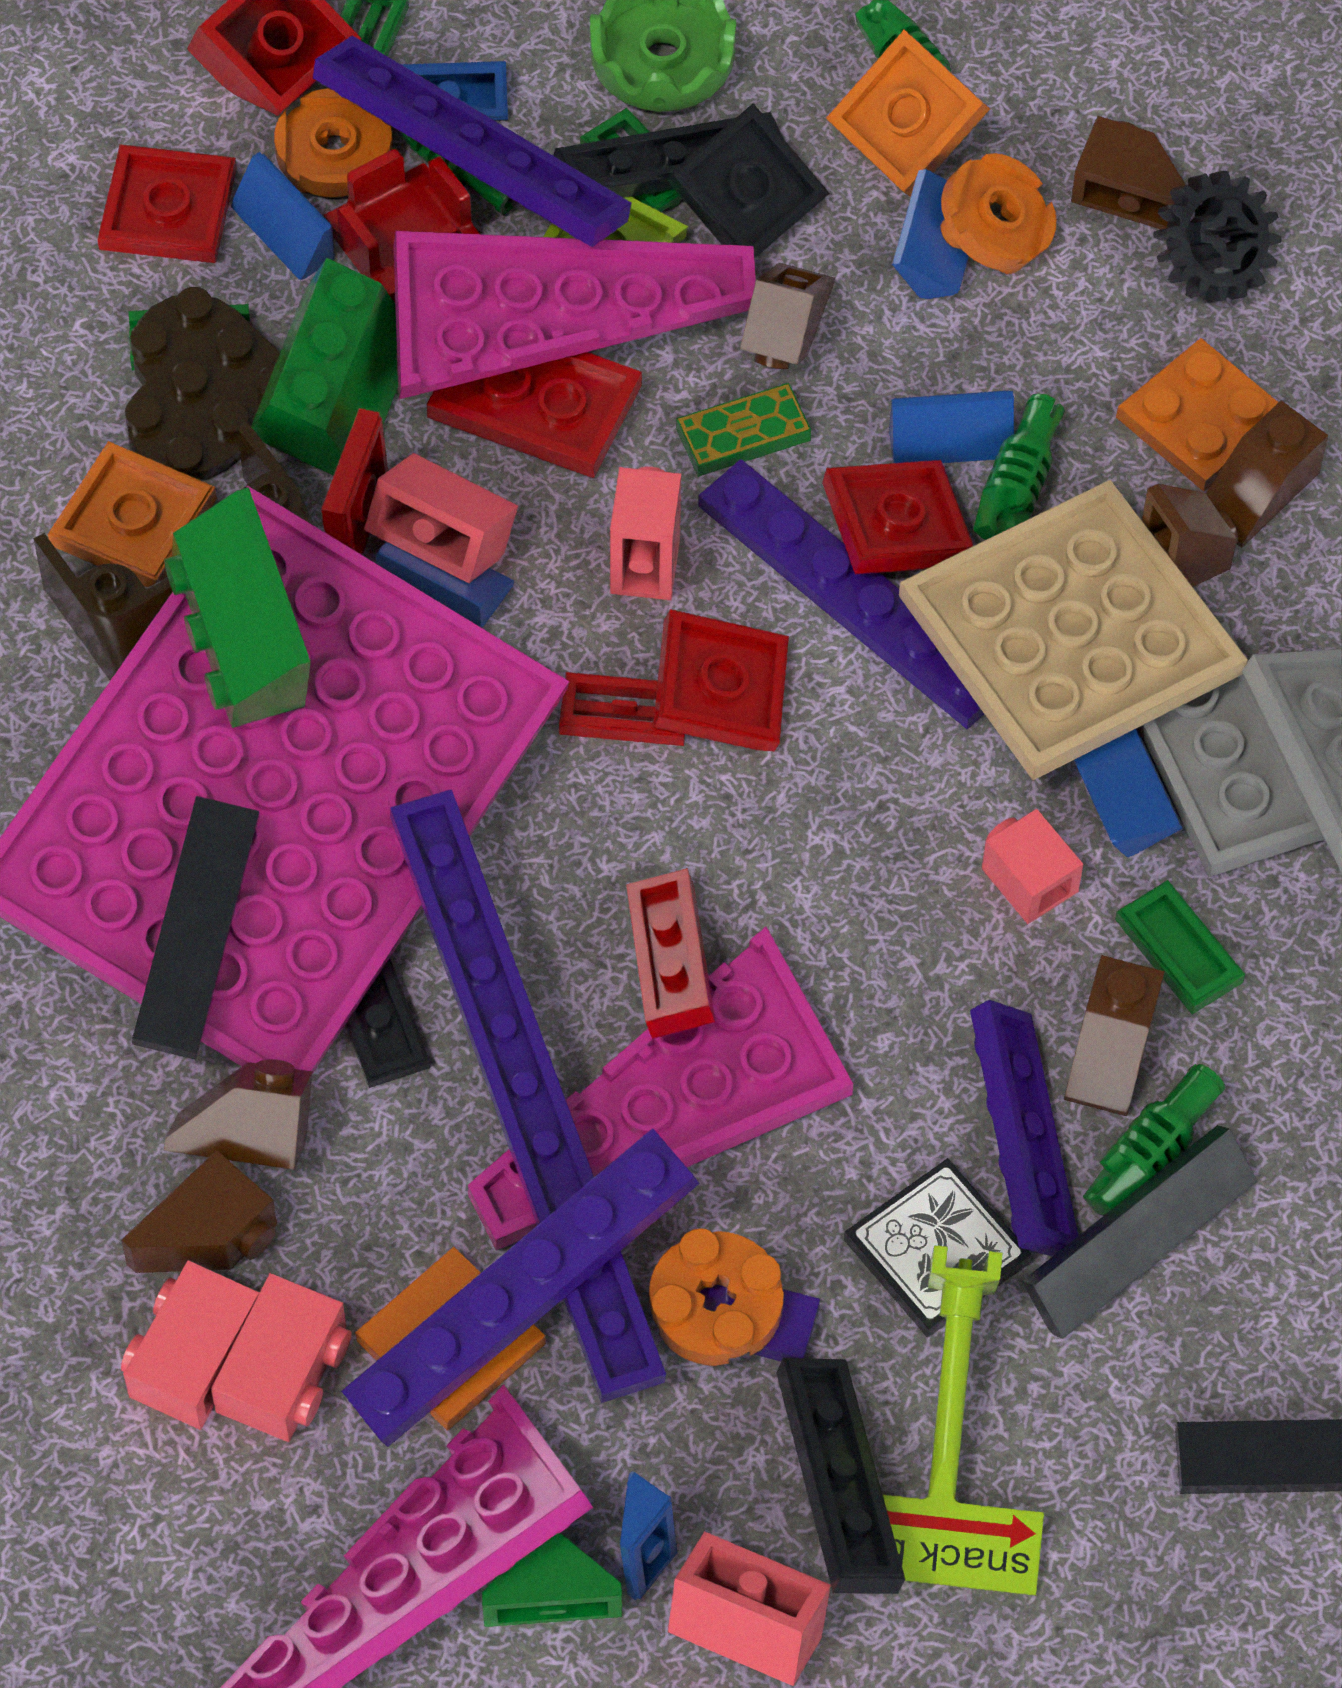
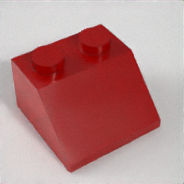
(268, 47)

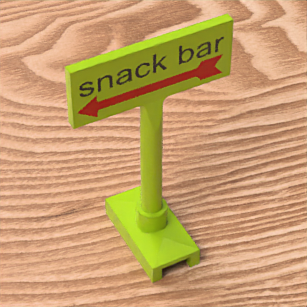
(938, 1535)

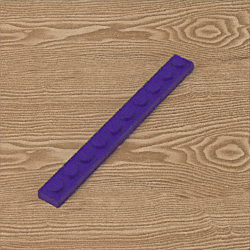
(520, 1078)

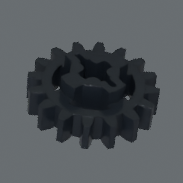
(1224, 212)

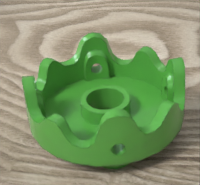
(662, 83)

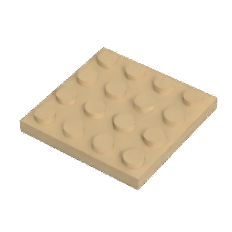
(1072, 629)

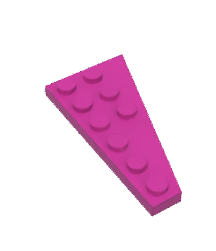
(520, 301)
(695, 1087)
(426, 1553)

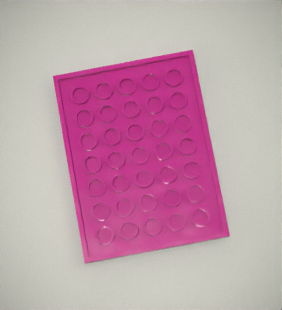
(392, 713)

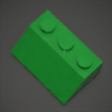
(331, 365)
(239, 612)

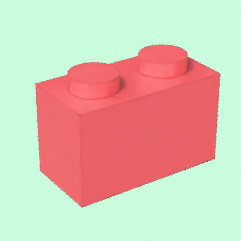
(440, 517)
(645, 533)
(187, 1343)
(281, 1358)
(748, 1608)

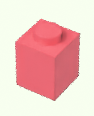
(1031, 865)

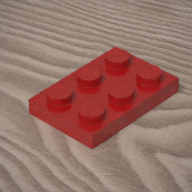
(551, 410)

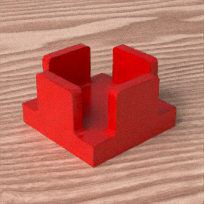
(393, 200)

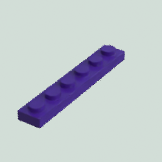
(472, 141)
(823, 572)
(520, 1287)

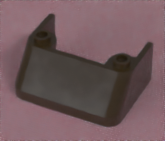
(109, 602)

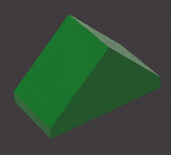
(552, 1586)

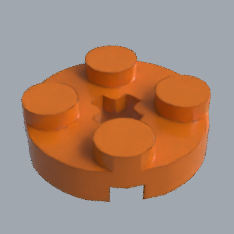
(309, 125)
(975, 228)
(729, 1331)

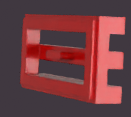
(610, 727)

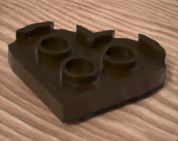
(199, 382)

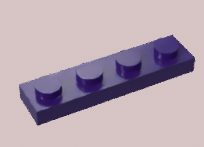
(1024, 1128)

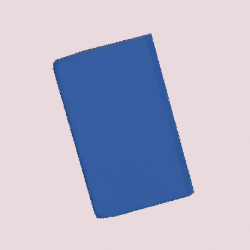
(475, 83)
(283, 218)
(922, 253)
(950, 426)
(471, 600)
(1128, 794)
(646, 1535)

